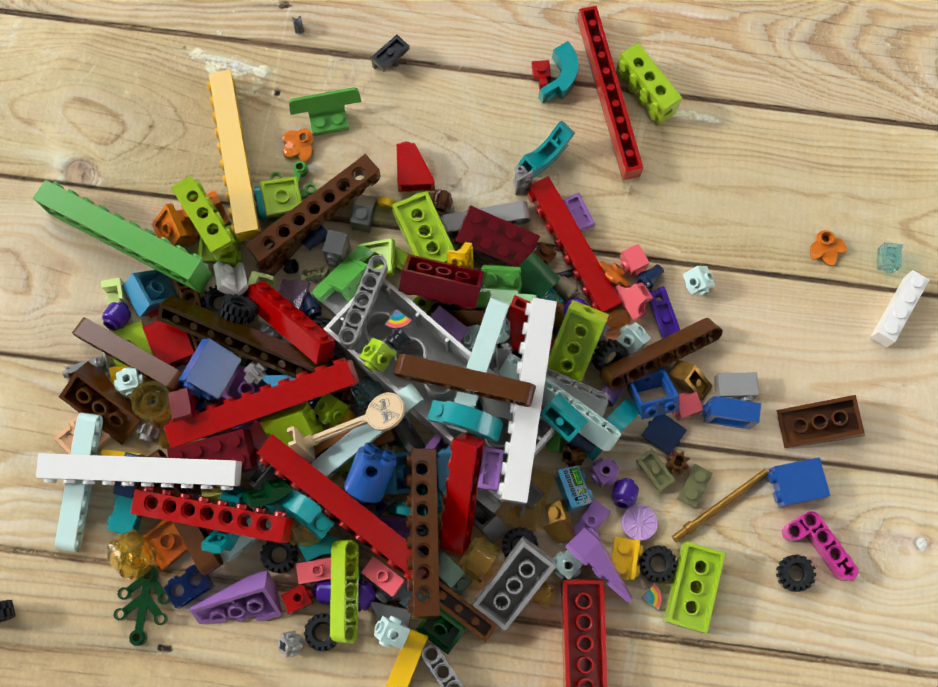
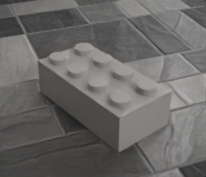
(514, 583)

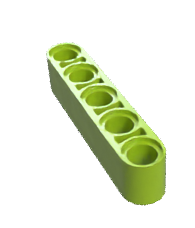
(344, 591)

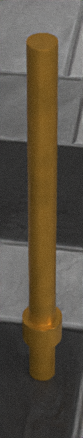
(690, 527)

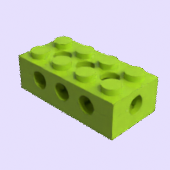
(648, 84)
(191, 196)
(429, 223)
(586, 339)
(707, 584)

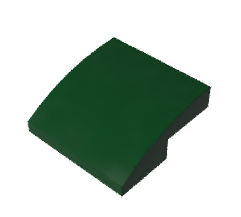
(536, 276)
(271, 491)

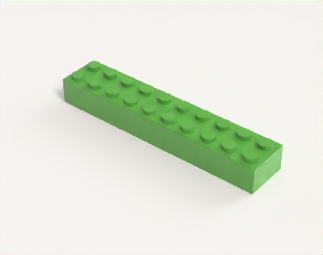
(124, 236)

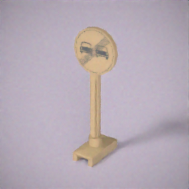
(382, 415)

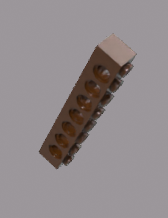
(332, 189)
(426, 459)

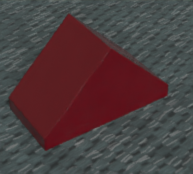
(182, 404)

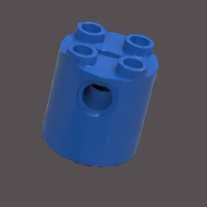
(370, 473)

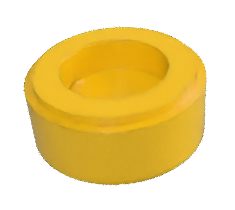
(385, 202)

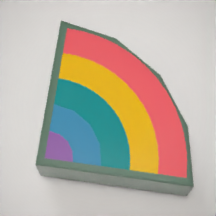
(398, 320)
(653, 596)

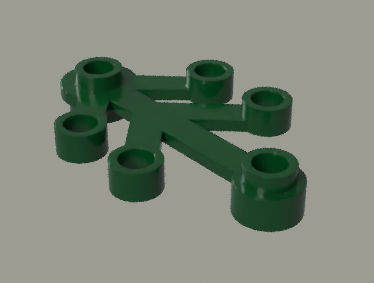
(144, 601)

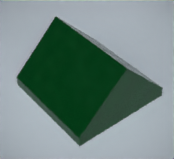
(442, 631)

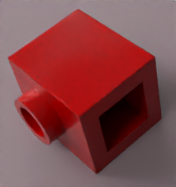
(298, 598)

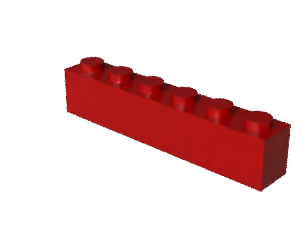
(292, 323)
(461, 493)

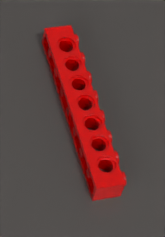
(144, 505)

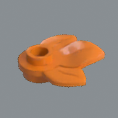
(296, 146)
(827, 250)
(614, 273)

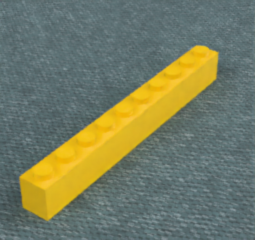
(234, 155)

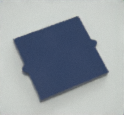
(664, 433)

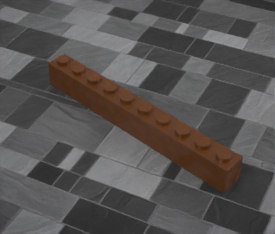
(448, 599)

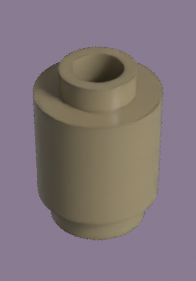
(566, 288)

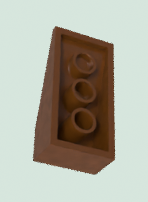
(95, 394)
(821, 422)

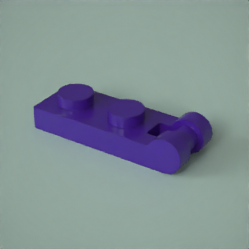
(663, 313)

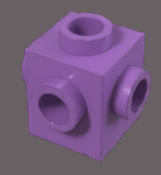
(599, 477)

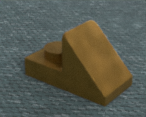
(560, 523)

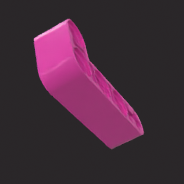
(823, 549)

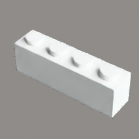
(899, 309)

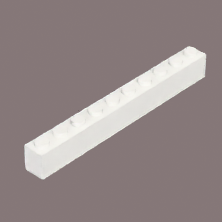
(525, 420)
(139, 469)

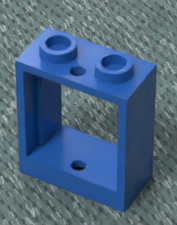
(654, 408)
(731, 412)

